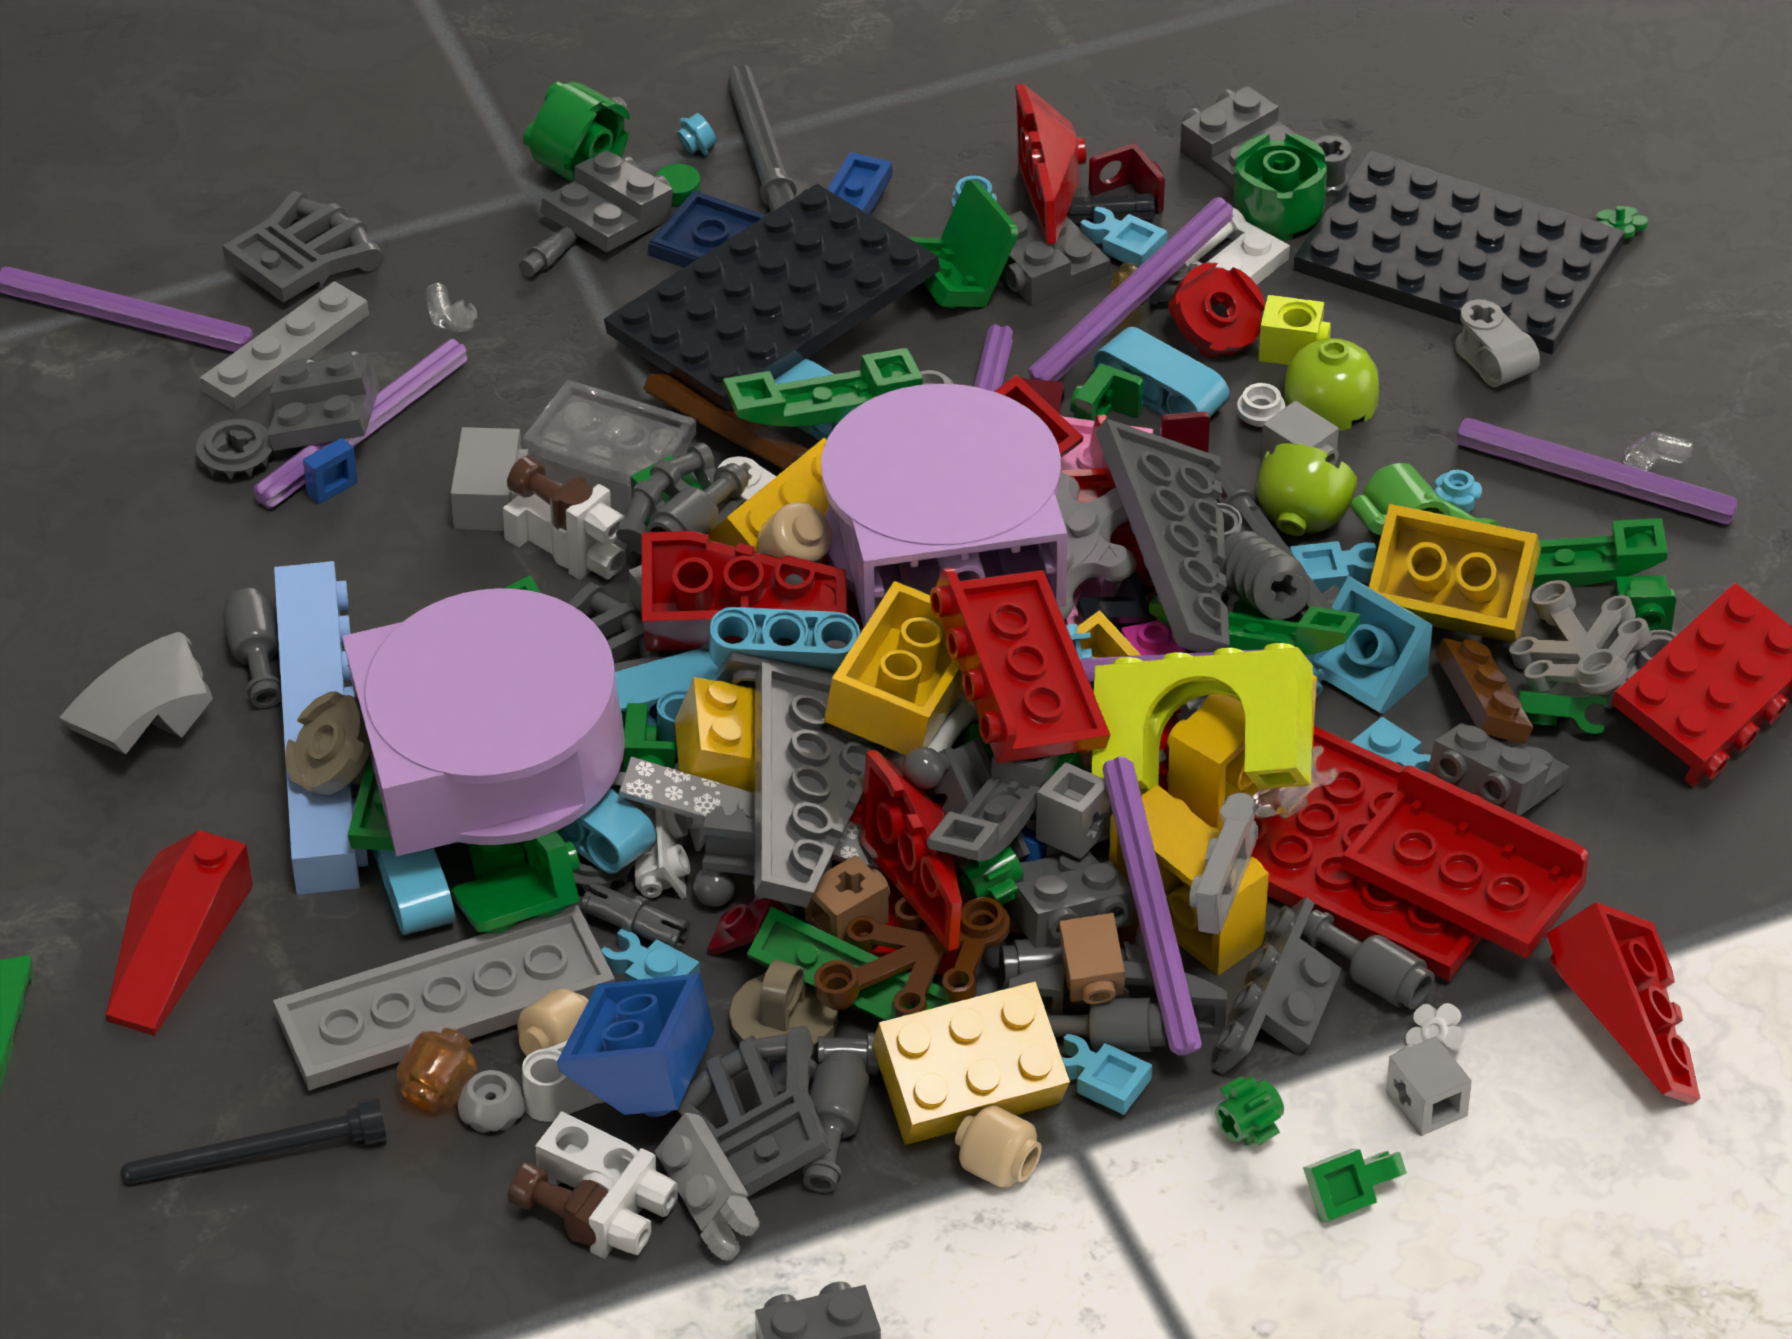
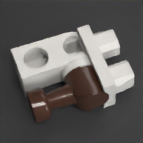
(563, 520)
(609, 1185)

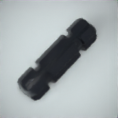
(1141, 207)

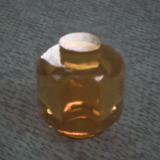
(436, 1069)

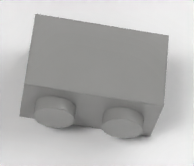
(481, 477)

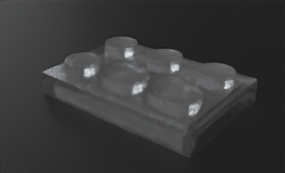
(606, 433)

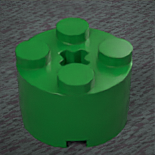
(575, 127)
(1280, 184)

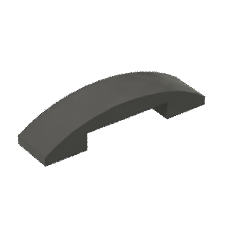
(996, 810)
(1207, 998)

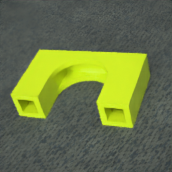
(1270, 683)

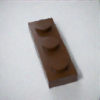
(1484, 690)

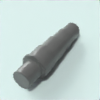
(547, 251)

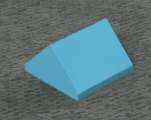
(1384, 652)

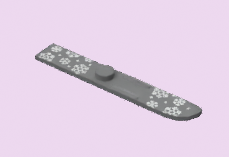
(698, 796)

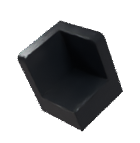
(1123, 610)

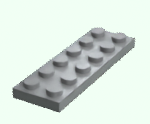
(461, 986)

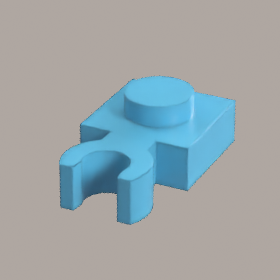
(1125, 240)
(1331, 566)
(1393, 744)
(645, 963)
(1106, 1076)

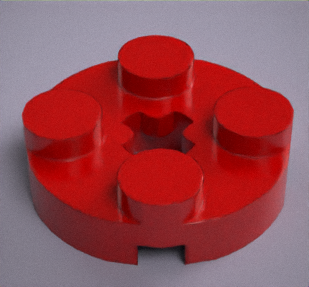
(1204, 328)

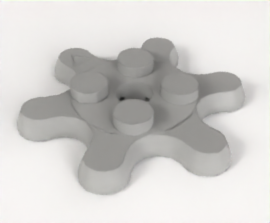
(1089, 536)

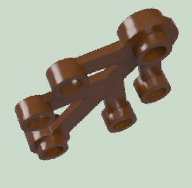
(981, 926)

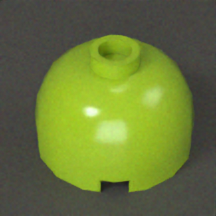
(1333, 381)
(1303, 489)

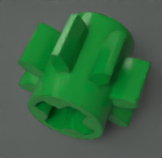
(992, 877)
(1249, 1110)

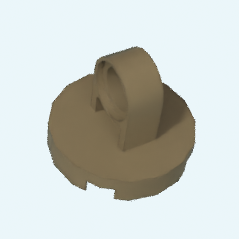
(330, 745)
(779, 1002)

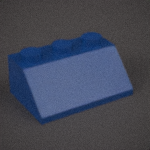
(640, 1042)

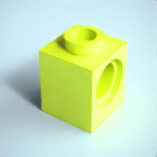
(1289, 326)

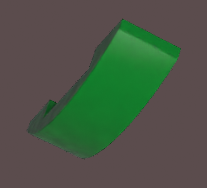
(820, 398)
(1599, 559)
(1314, 633)

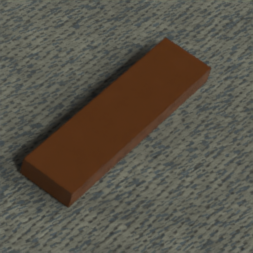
(749, 435)

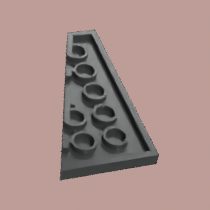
(1177, 524)
(804, 782)

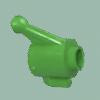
(1405, 487)

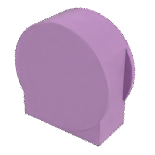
(942, 484)
(487, 718)

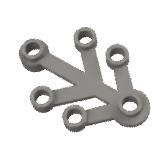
(1599, 669)

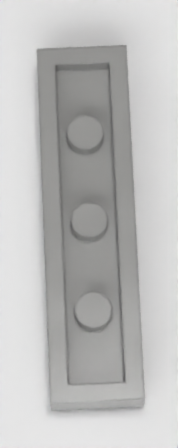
(288, 340)

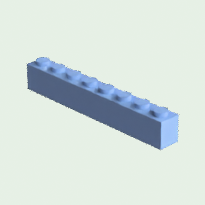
(311, 666)

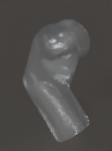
(441, 313)
(1656, 446)

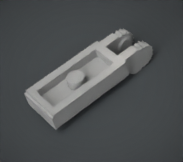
(1225, 863)
(707, 1185)

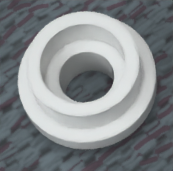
(1259, 403)

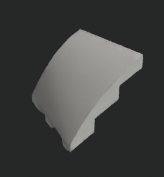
(148, 686)

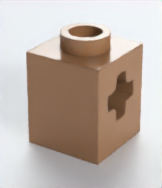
(848, 893)
(1092, 958)

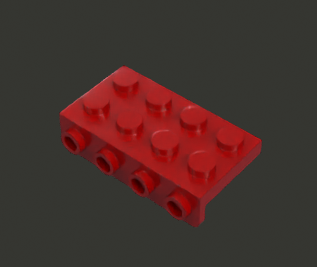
(1018, 665)
(1714, 683)
(1469, 861)

